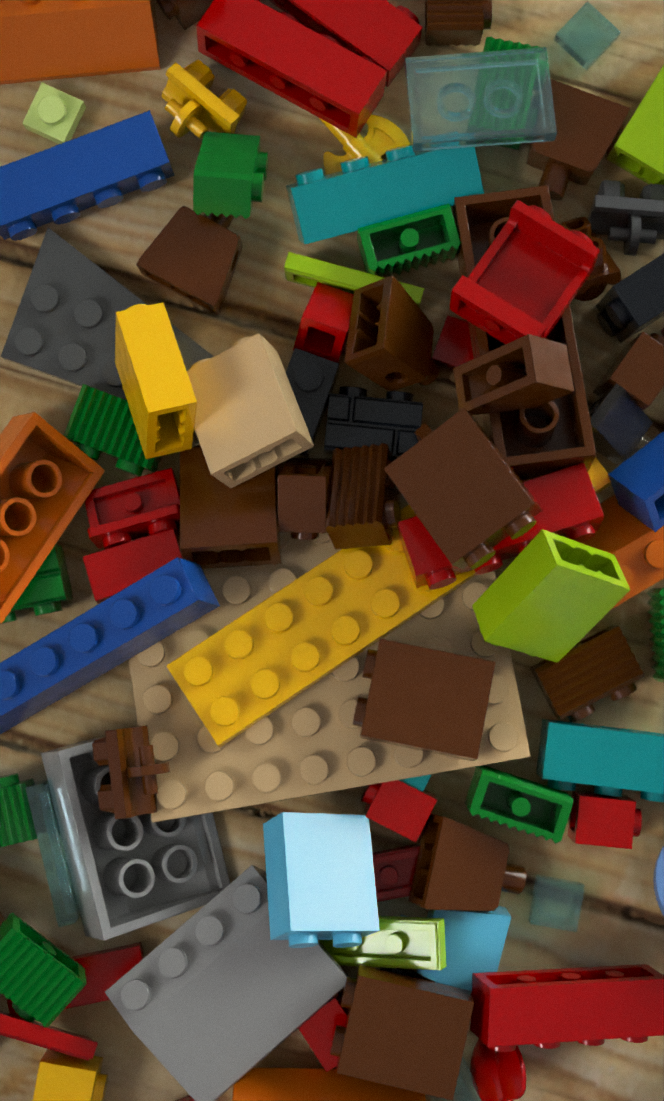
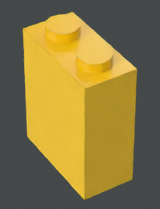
(154, 380)

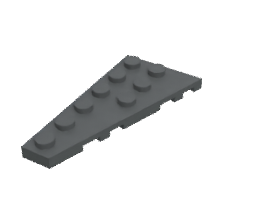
(70, 320)

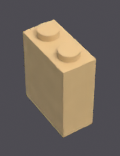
(246, 411)

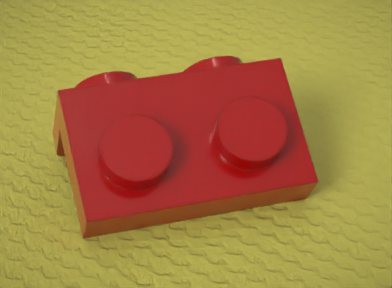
(133, 508)

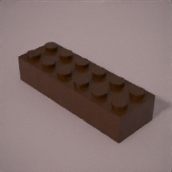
(559, 431)

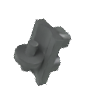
(628, 218)

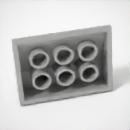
(128, 868)
(223, 991)

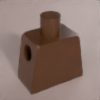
(584, 133)
(194, 257)
(390, 337)
(462, 868)

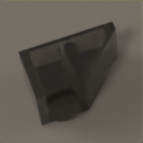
(618, 425)

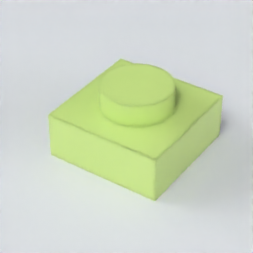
(54, 114)

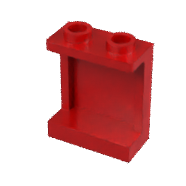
(525, 276)

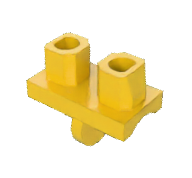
(196, 106)

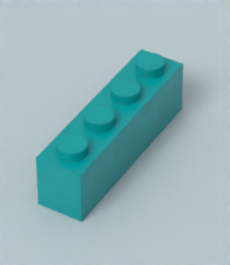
(380, 190)
(601, 757)

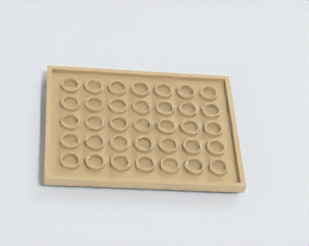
(312, 738)

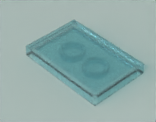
(480, 99)

